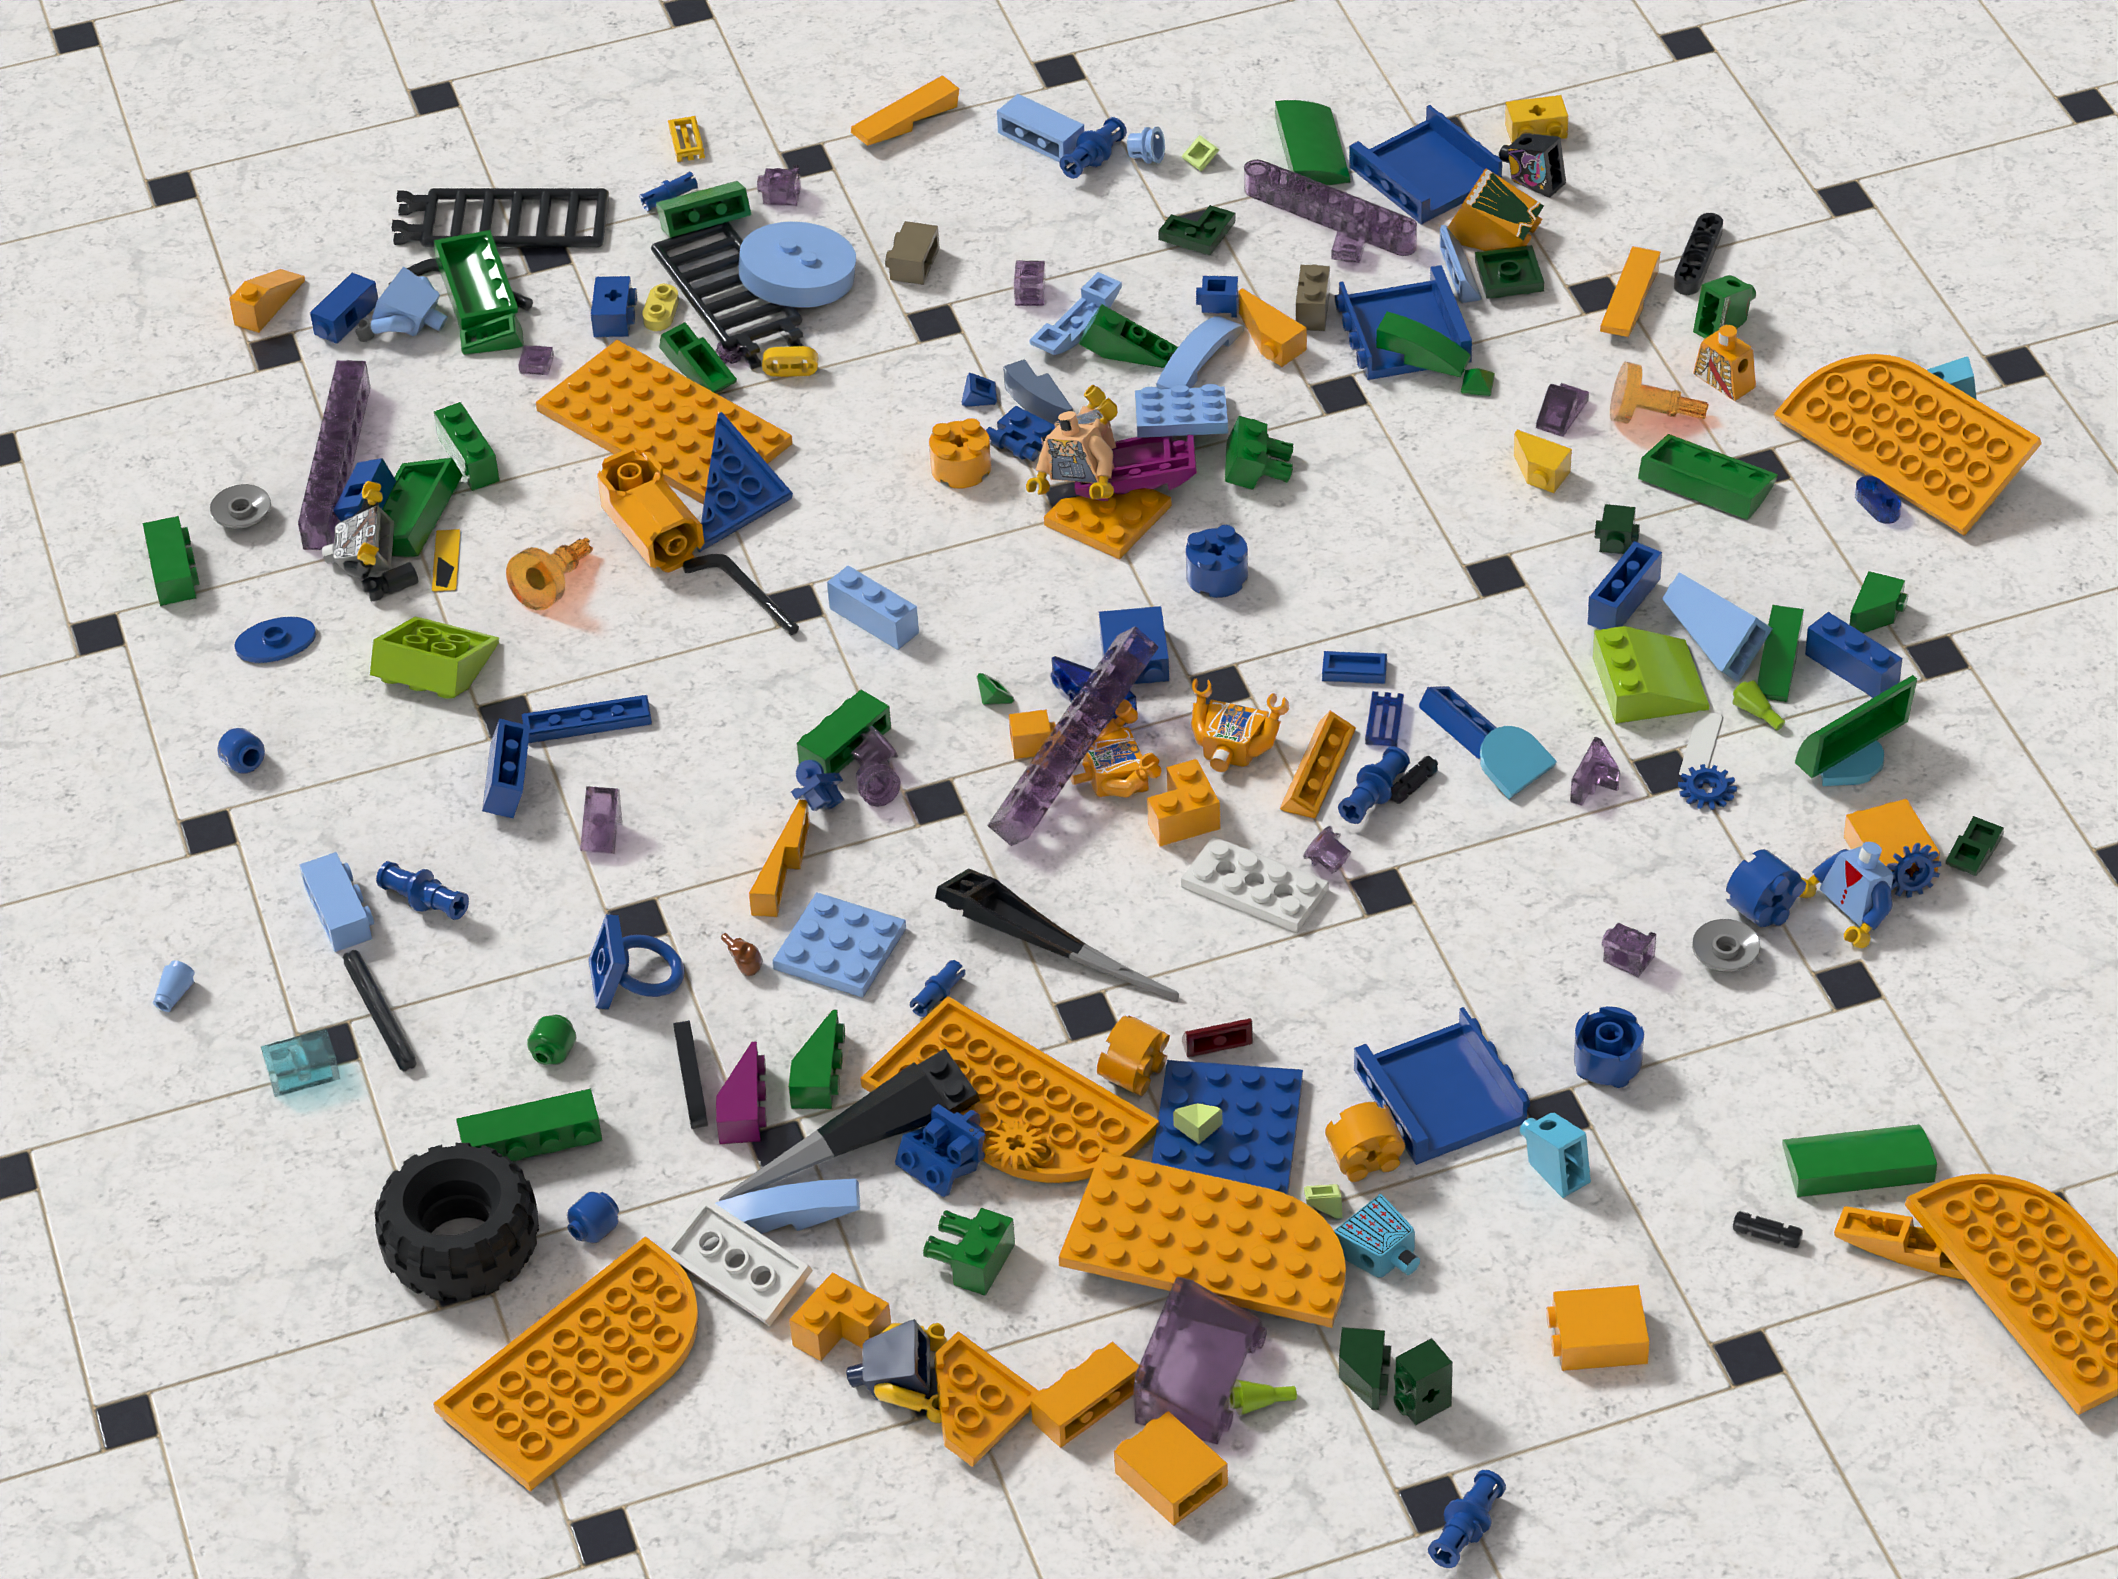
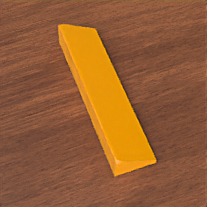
(1318, 766)

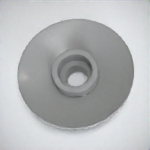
(240, 506)
(1726, 945)

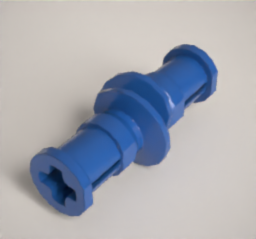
(1093, 147)
(1373, 785)
(422, 890)
(1467, 1519)

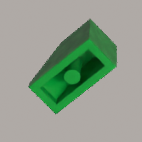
(1878, 602)

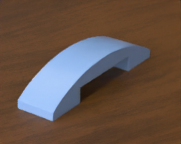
(1071, 326)
(1197, 350)

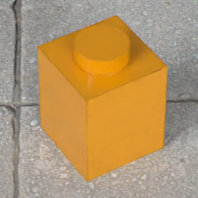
(1029, 732)

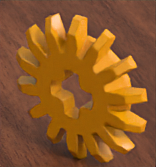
(1020, 1155)

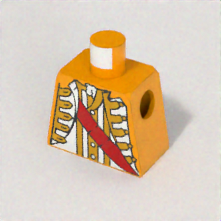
(1726, 363)

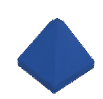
(979, 391)

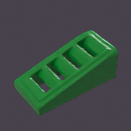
(500, 334)

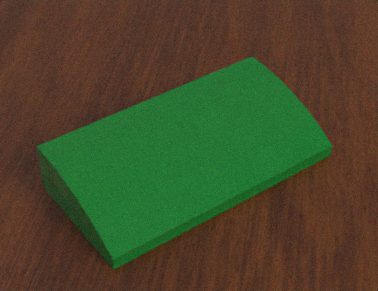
(1311, 141)
(474, 278)
(1706, 476)
(418, 502)
(1857, 728)
(1860, 1160)

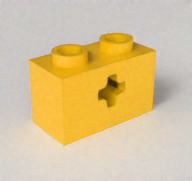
(1536, 116)

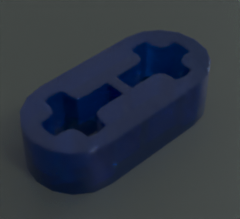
(1875, 494)

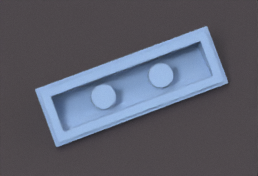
(1458, 267)

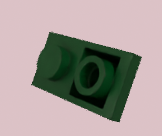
(1362, 1363)

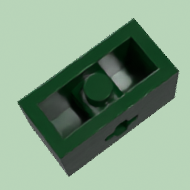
(1423, 1382)

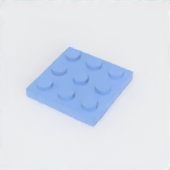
(1181, 411)
(839, 944)

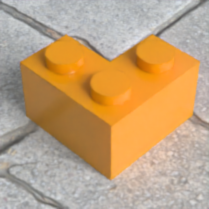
(1187, 806)
(837, 1312)

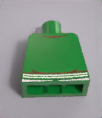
(1722, 303)

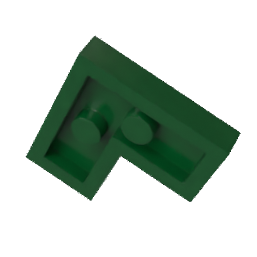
(1200, 235)

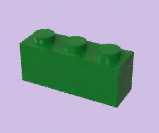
(703, 208)
(466, 446)
(171, 560)
(841, 732)

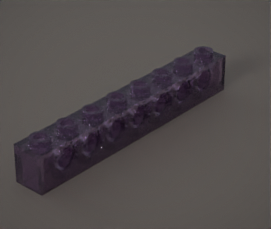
(334, 453)
(1072, 736)

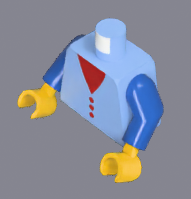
(1857, 886)

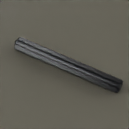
(379, 1010)

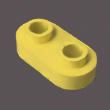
(660, 307)

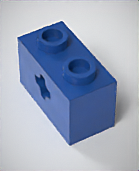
(612, 306)

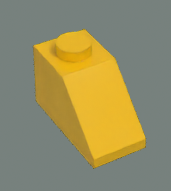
(1541, 461)

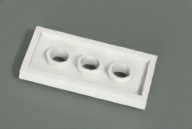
(1261, 899)
(737, 1283)

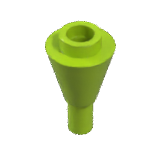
(1751, 699)
(1252, 1396)

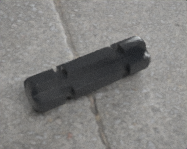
(1413, 779)
(1767, 1229)

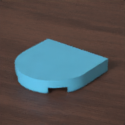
(1513, 759)
(1856, 768)

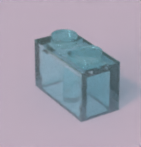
(300, 1062)

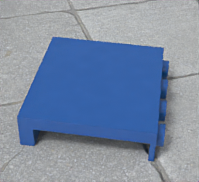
(1425, 166)
(1424, 302)
(1444, 1089)

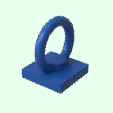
(611, 962)

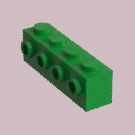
(535, 1126)

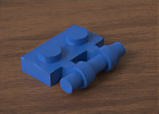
(1020, 433)

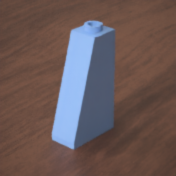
(1718, 626)

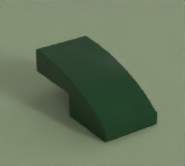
(1975, 846)

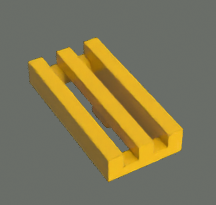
(688, 151)

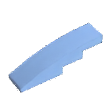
(795, 1204)

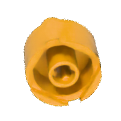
(960, 453)
(1133, 1054)
(1365, 1140)

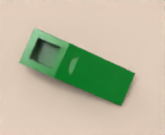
(1124, 340)
(814, 1067)

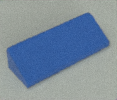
(1456, 717)

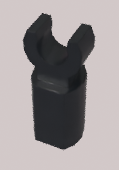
(390, 581)

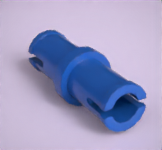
(668, 190)
(937, 988)

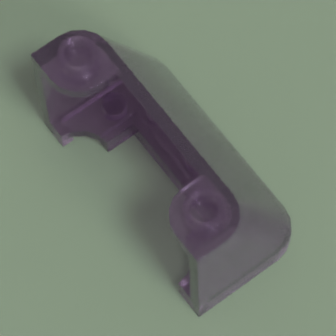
(1195, 1360)

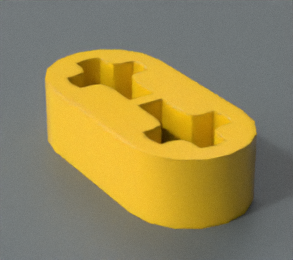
(790, 361)

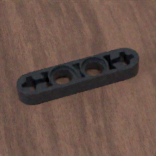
(1698, 253)
(690, 1074)

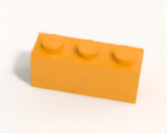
(1084, 1394)

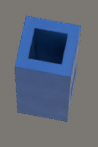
(344, 307)
(351, 497)

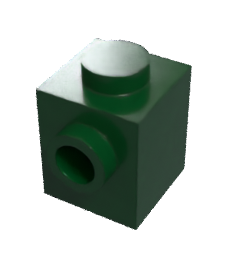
(1617, 529)

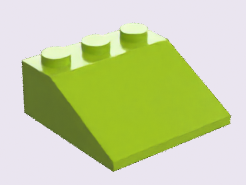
(431, 656)
(1646, 674)

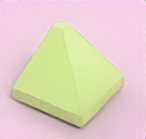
(1200, 153)
(1325, 1198)

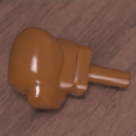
(744, 953)

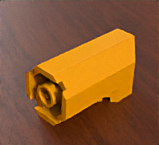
(648, 510)

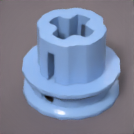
(1146, 145)

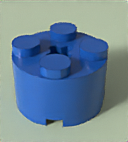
(1216, 561)
(1764, 889)
(1608, 1047)

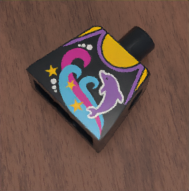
(1536, 162)

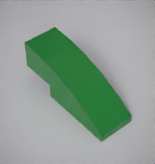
(1421, 345)
(696, 358)
(1780, 652)

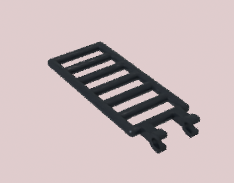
(429, 204)
(785, 326)

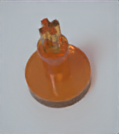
(1632, 394)
(539, 577)

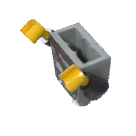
(365, 539)

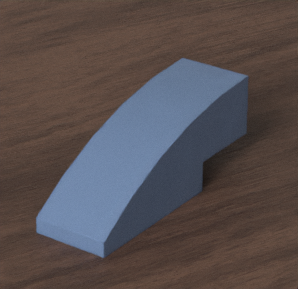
(1035, 393)

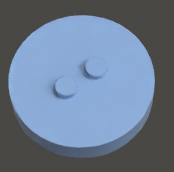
(797, 264)

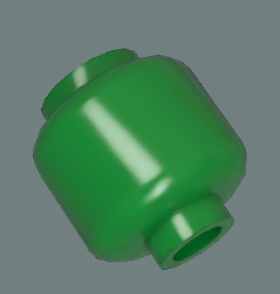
(551, 1039)

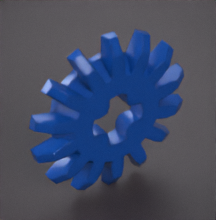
(1715, 779)
(1920, 878)

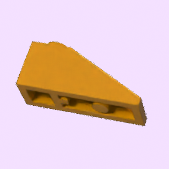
(262, 298)
(1273, 332)

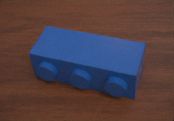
(1625, 587)
(1852, 655)
(506, 768)

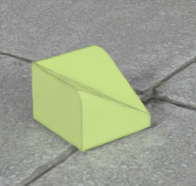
(1197, 1120)

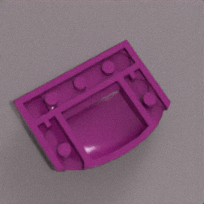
(1148, 464)

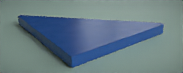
(738, 485)

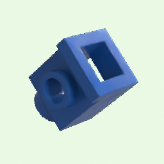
(1218, 295)

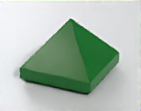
(1478, 382)
(993, 691)

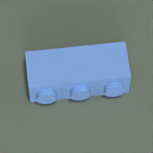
(1038, 127)
(873, 607)
(337, 901)

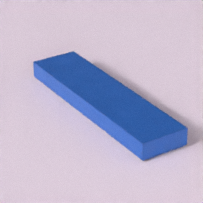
(588, 718)

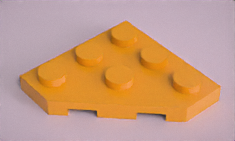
(1110, 524)
(977, 1398)

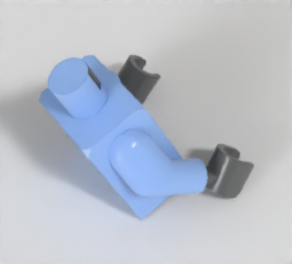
(404, 308)

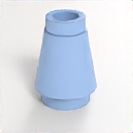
(173, 984)

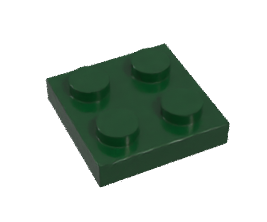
(1509, 272)

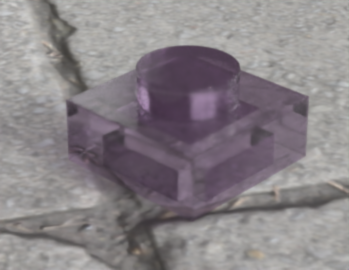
(1348, 247)
(536, 360)

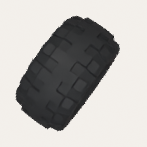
(450, 1186)

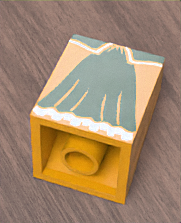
(1495, 215)

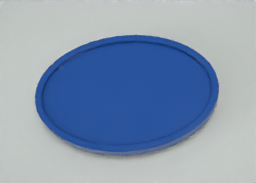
(275, 639)

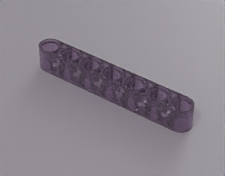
(1330, 207)

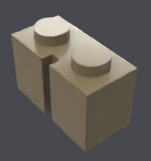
(913, 252)
(1313, 296)

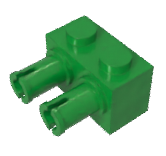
(1249, 451)
(980, 1254)

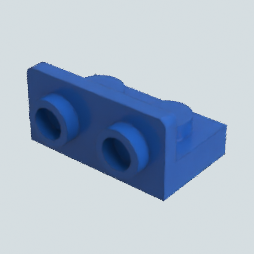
(930, 1164)

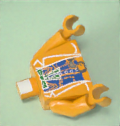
(1233, 731)
(1115, 761)

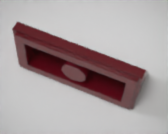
(1218, 1037)

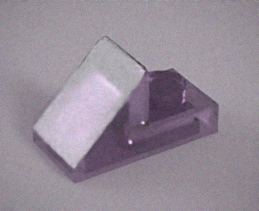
(1561, 408)
(1595, 769)
(600, 820)

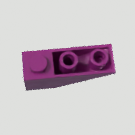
(739, 1100)

